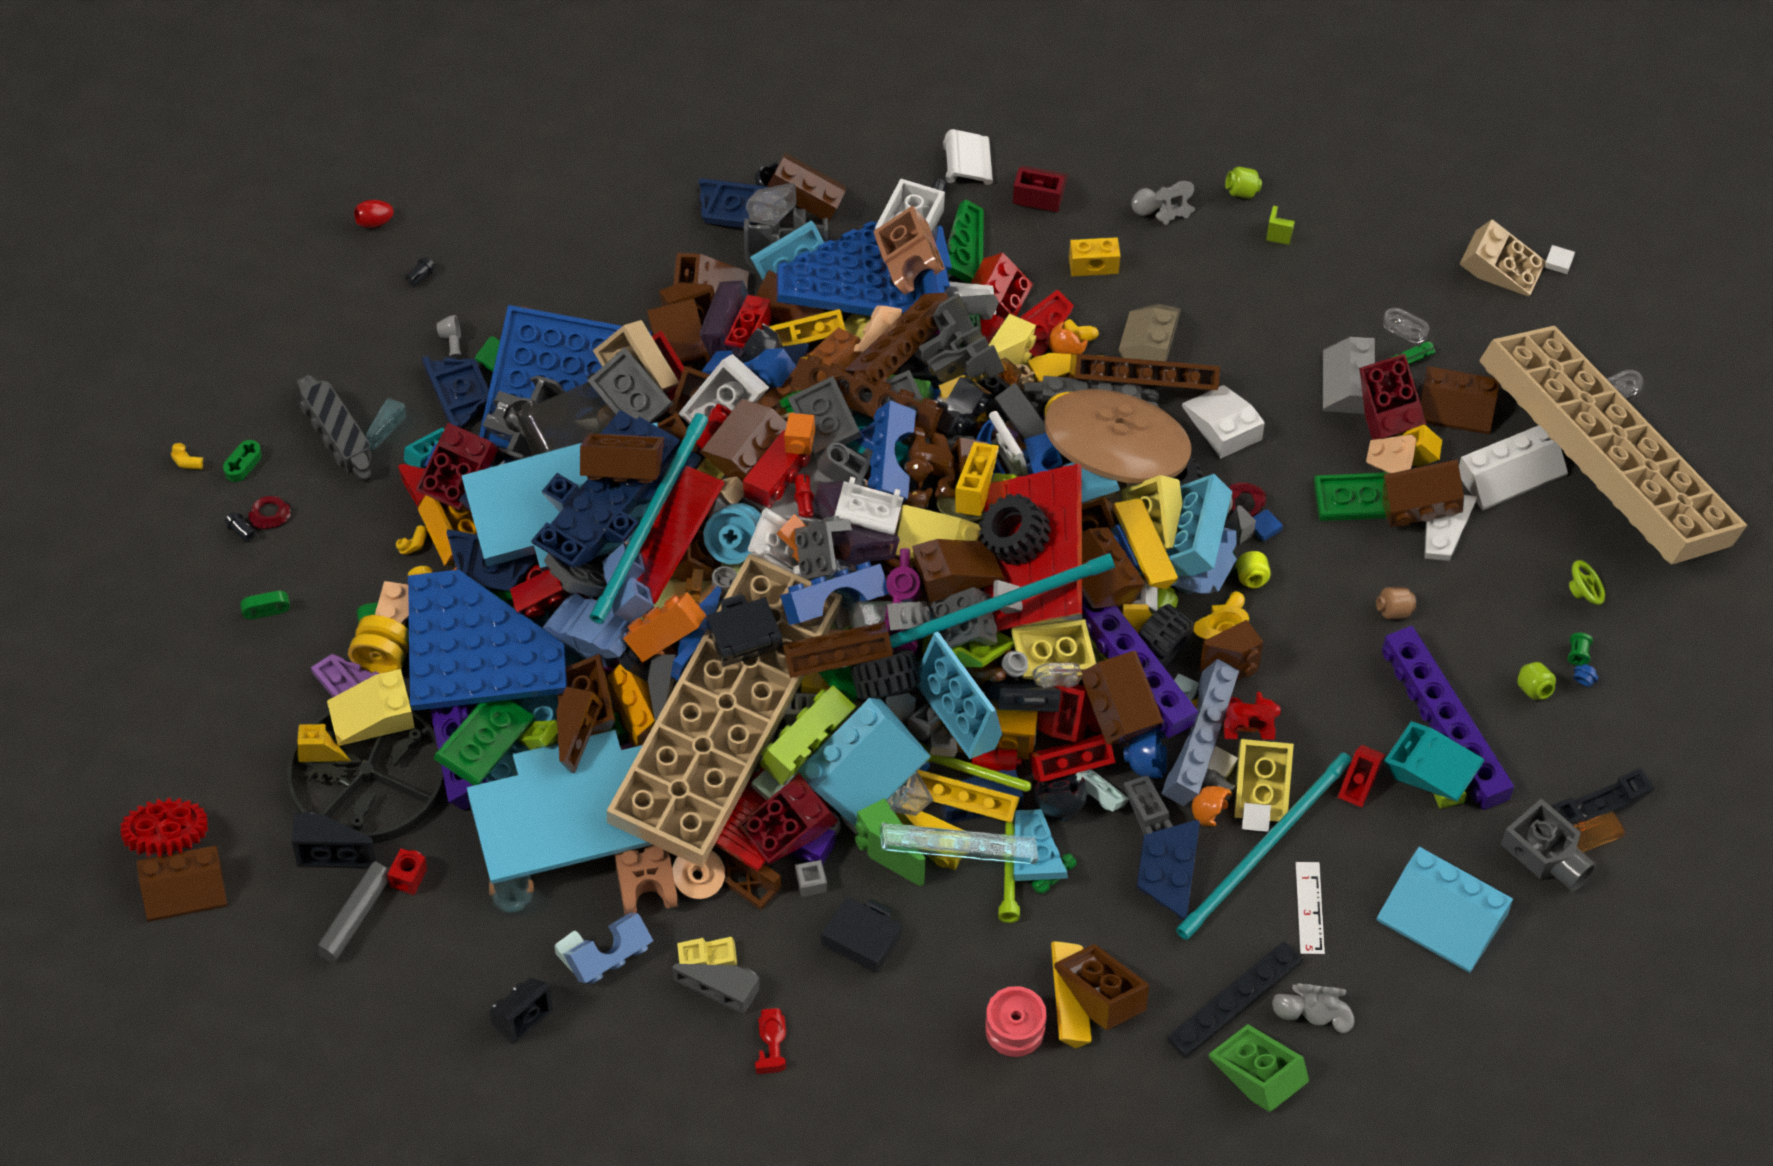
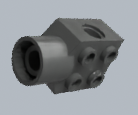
(1548, 846)

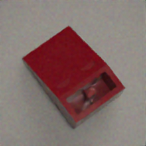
(1390, 397)
(455, 456)
(788, 820)

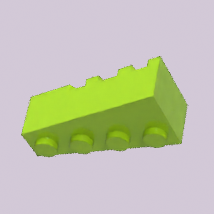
(806, 735)

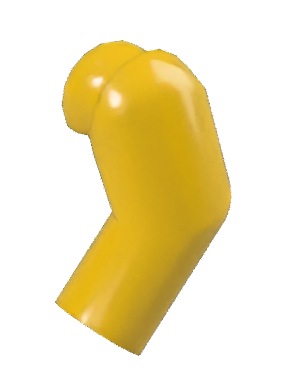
(1082, 332)
(183, 460)
(412, 545)
(1235, 600)

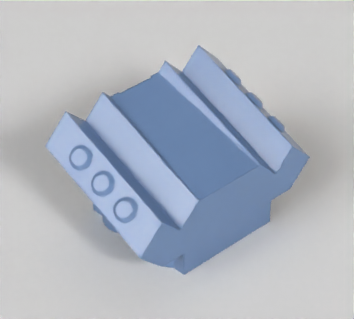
(1212, 580)
(582, 635)

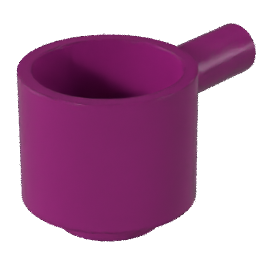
(904, 580)

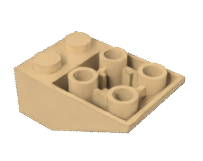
(1502, 259)

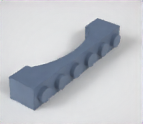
(1191, 766)

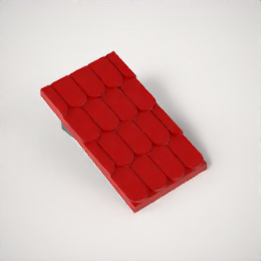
(1060, 498)

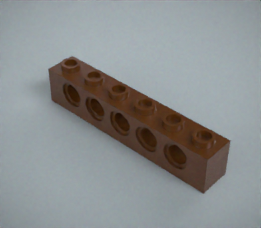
(899, 340)
(1144, 371)
(806, 376)

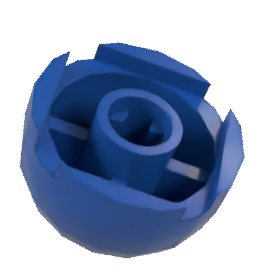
(1147, 754)

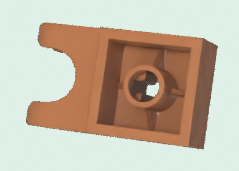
(908, 248)
(645, 871)

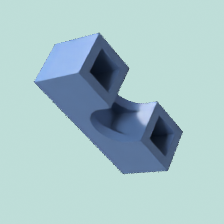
(633, 597)
(629, 938)

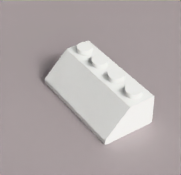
(1512, 467)

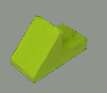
(540, 734)

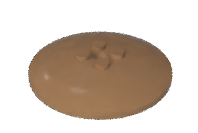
(1117, 435)

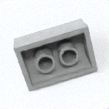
(1342, 375)

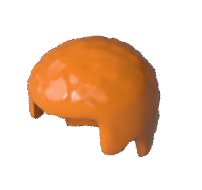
(1065, 341)
(1209, 804)

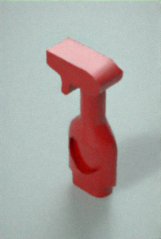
(772, 1032)

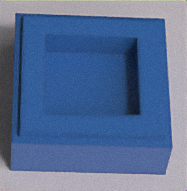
(1266, 525)

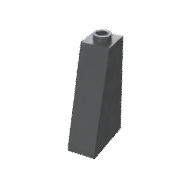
(1020, 413)

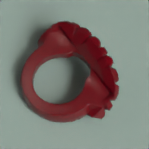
(1256, 492)
(260, 521)

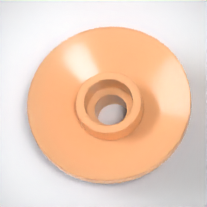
(711, 881)

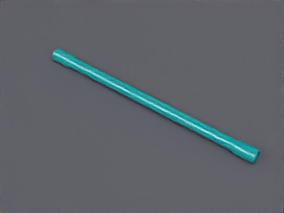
(1090, 568)
(605, 601)
(1196, 918)

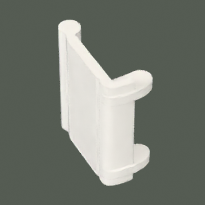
(967, 156)
(1008, 448)
(869, 507)
(769, 545)

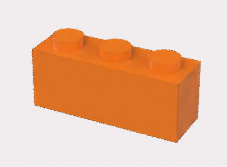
(664, 626)

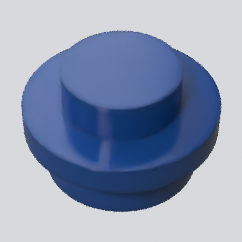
(1585, 675)

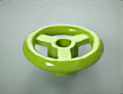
(1584, 586)

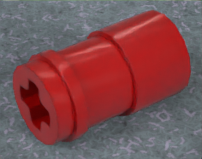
(716, 418)
(998, 759)

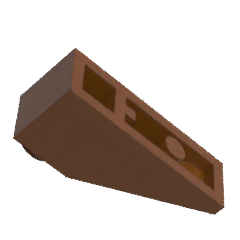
(575, 721)

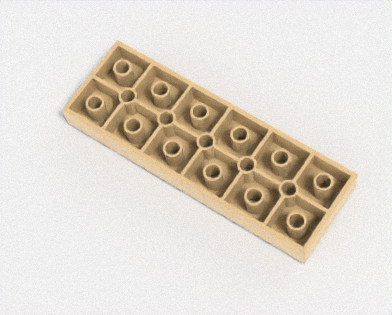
(1613, 444)
(714, 729)

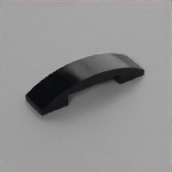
(1616, 797)

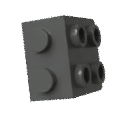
(816, 546)
(980, 629)

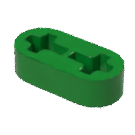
(241, 460)
(265, 605)

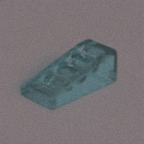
(386, 421)

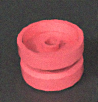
(1015, 1021)

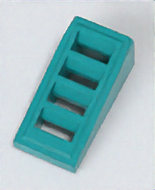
(414, 452)

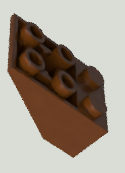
(706, 270)
(682, 329)

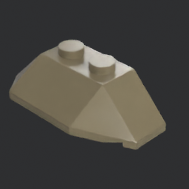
(1149, 332)

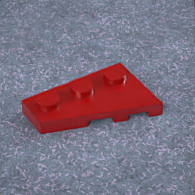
(1046, 316)

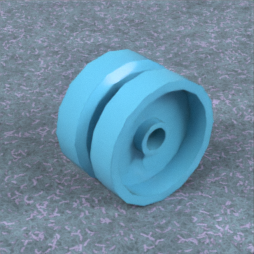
(721, 531)

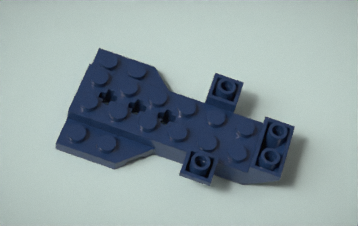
(596, 512)

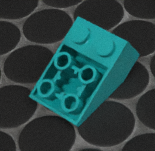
(1432, 762)

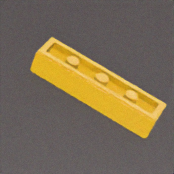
(1145, 543)
(970, 796)
(1071, 1018)

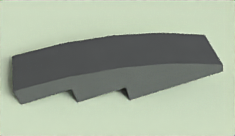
(1147, 805)

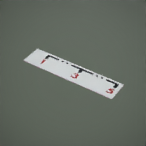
(1310, 908)

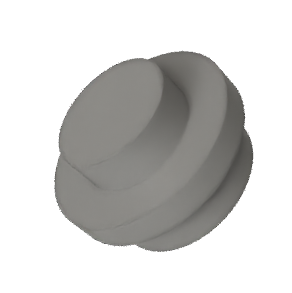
(1015, 663)

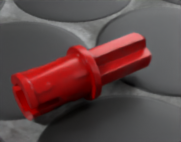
(804, 496)

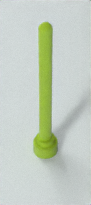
(978, 771)
(1009, 910)

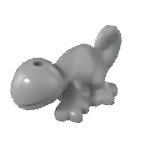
(1170, 200)
(1317, 1005)

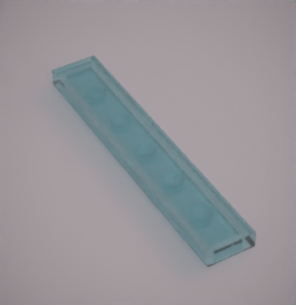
(958, 843)

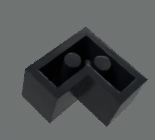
(963, 407)

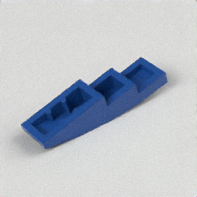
(928, 280)
(690, 642)

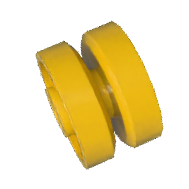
(379, 644)

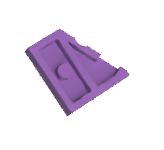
(339, 675)

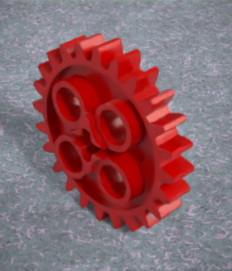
(164, 827)

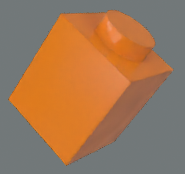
(799, 433)

